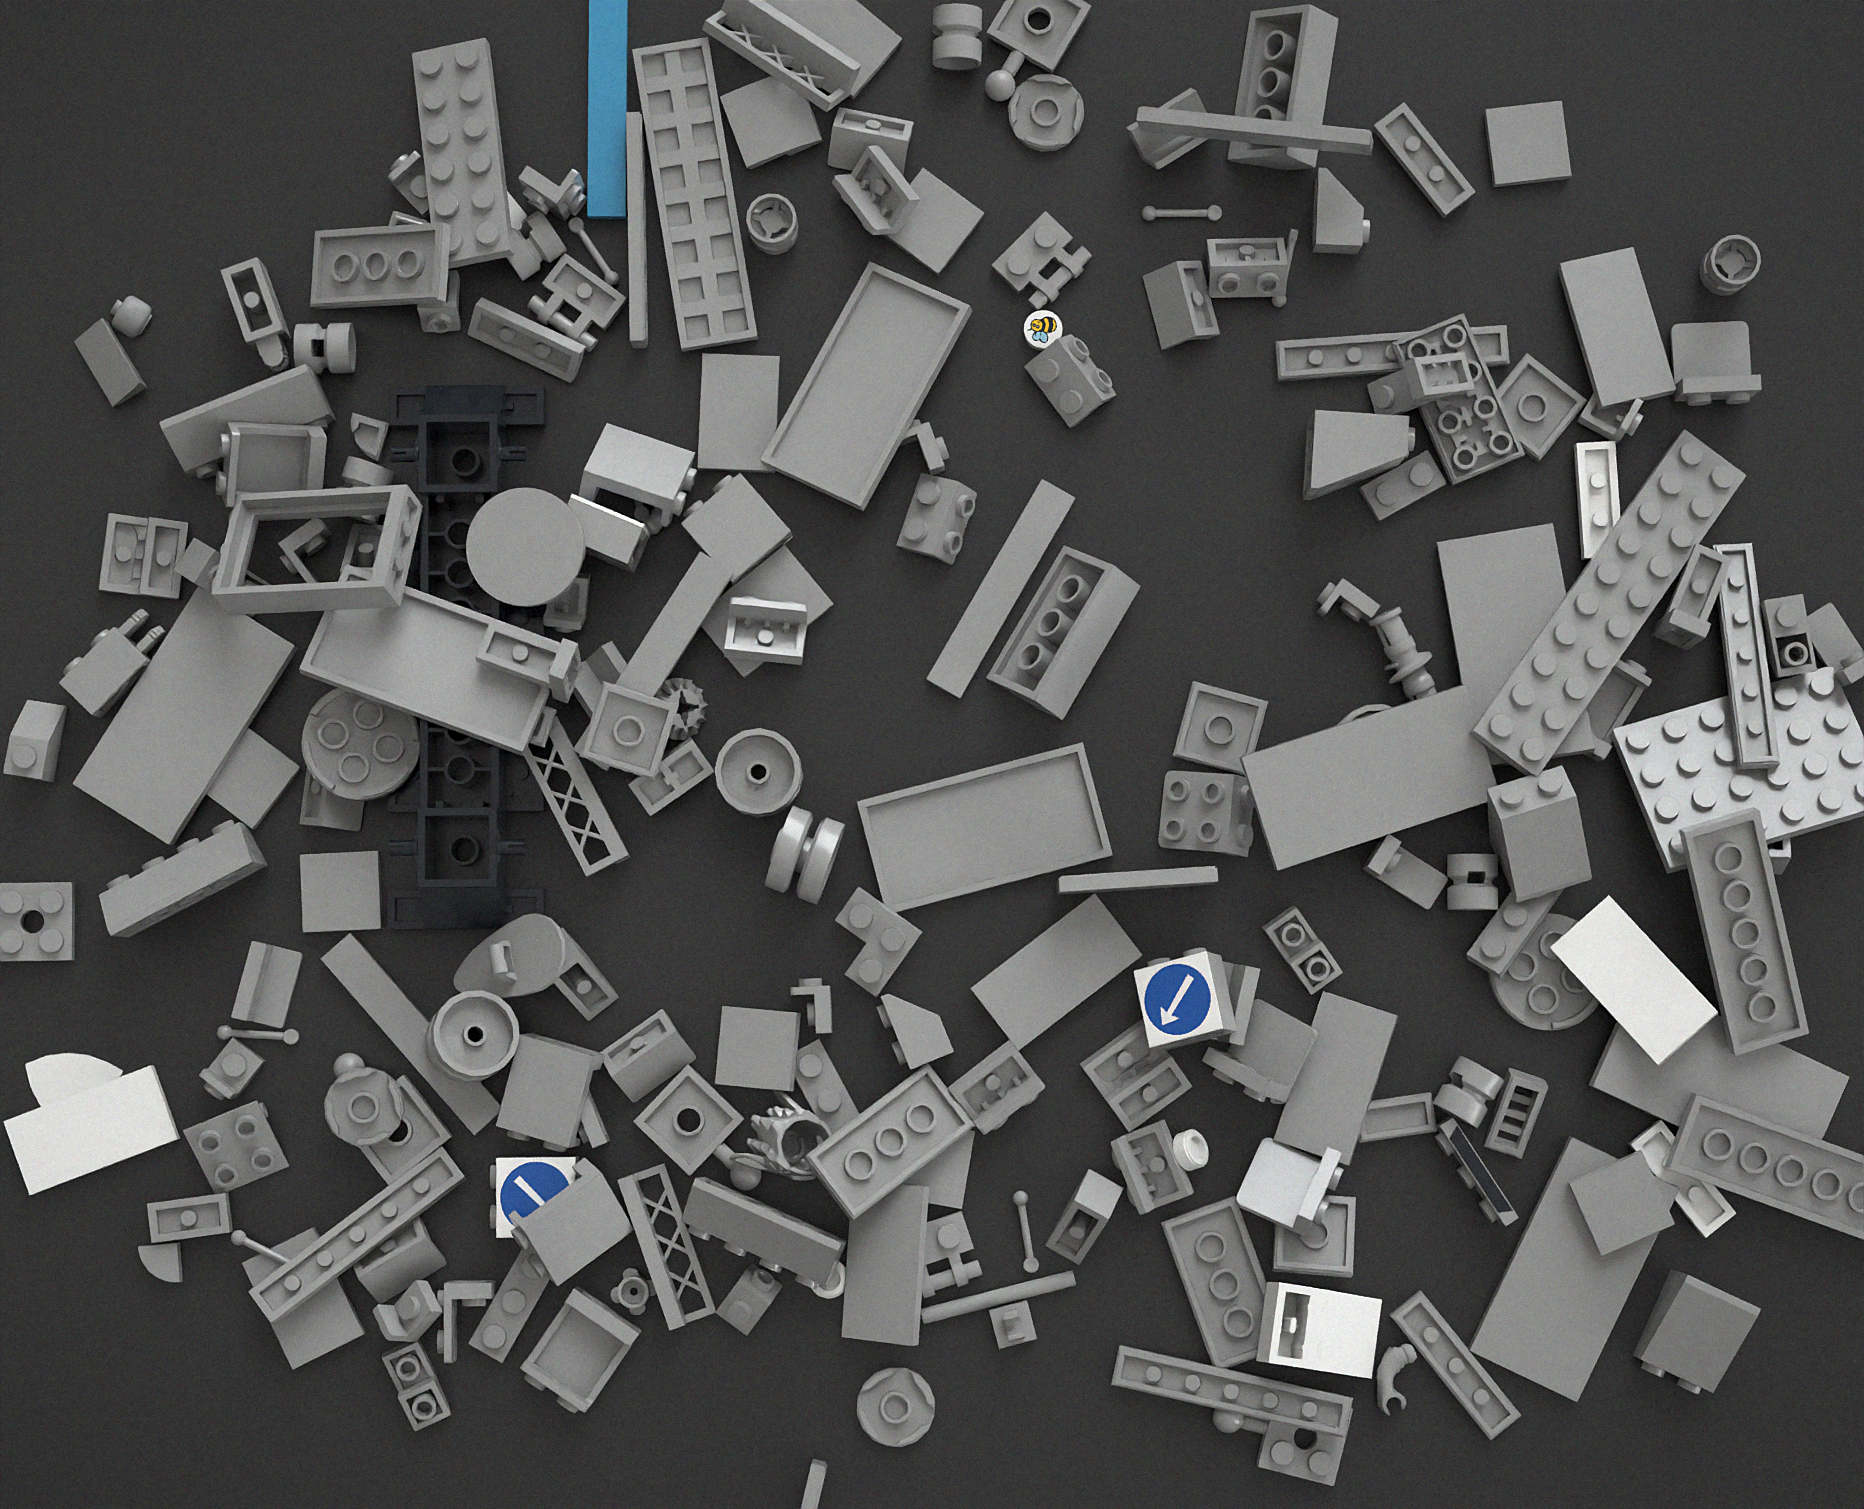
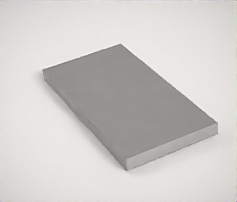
(866, 385)
(1497, 602)
(426, 666)
(185, 716)
(1368, 777)
(984, 828)
(1762, 1082)
(1558, 1289)

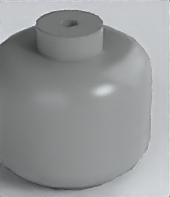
(131, 316)

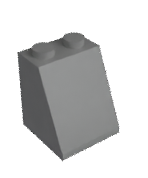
(1352, 448)
(1538, 834)
(1694, 1332)

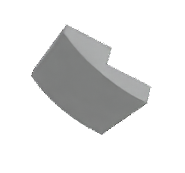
(770, 121)
(142, 556)
(1135, 1077)

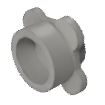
(622, 1293)

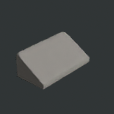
(109, 363)

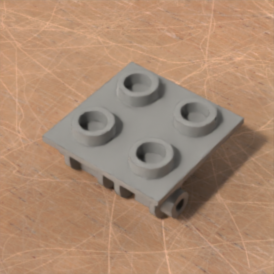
(236, 1147)

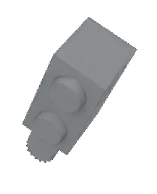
(258, 312)
(111, 665)

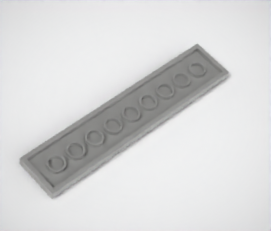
(1607, 605)

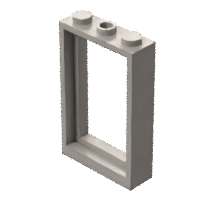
(390, 566)

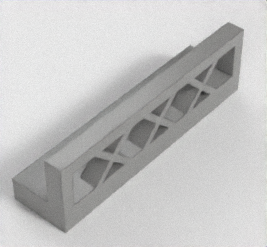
(786, 46)
(589, 797)
(653, 1252)

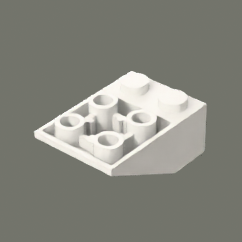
(1319, 1329)

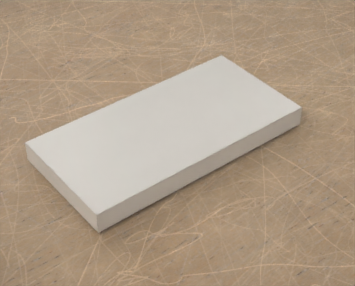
(1634, 980)
(91, 1130)

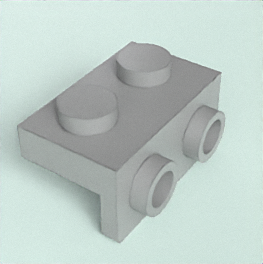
(877, 193)
(547, 196)
(1070, 379)
(937, 518)
(766, 630)
(997, 1088)
(1150, 1167)

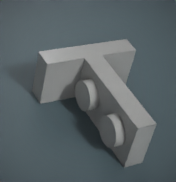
(1420, 383)
(1693, 598)
(532, 659)

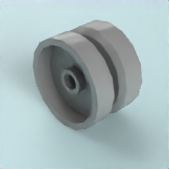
(736, 779)
(799, 853)
(455, 1053)

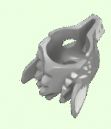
(784, 1140)

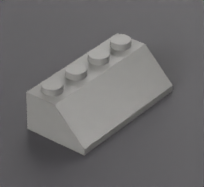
(1284, 79)
(287, 398)
(1063, 631)
(180, 880)
(762, 1230)

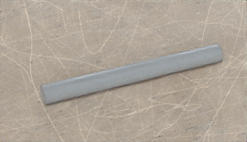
(998, 1297)

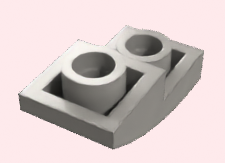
(1302, 949)
(417, 1384)

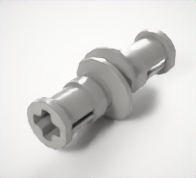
(1402, 652)

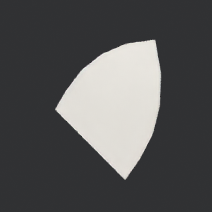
(67, 1074)

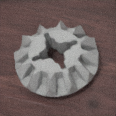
(685, 691)

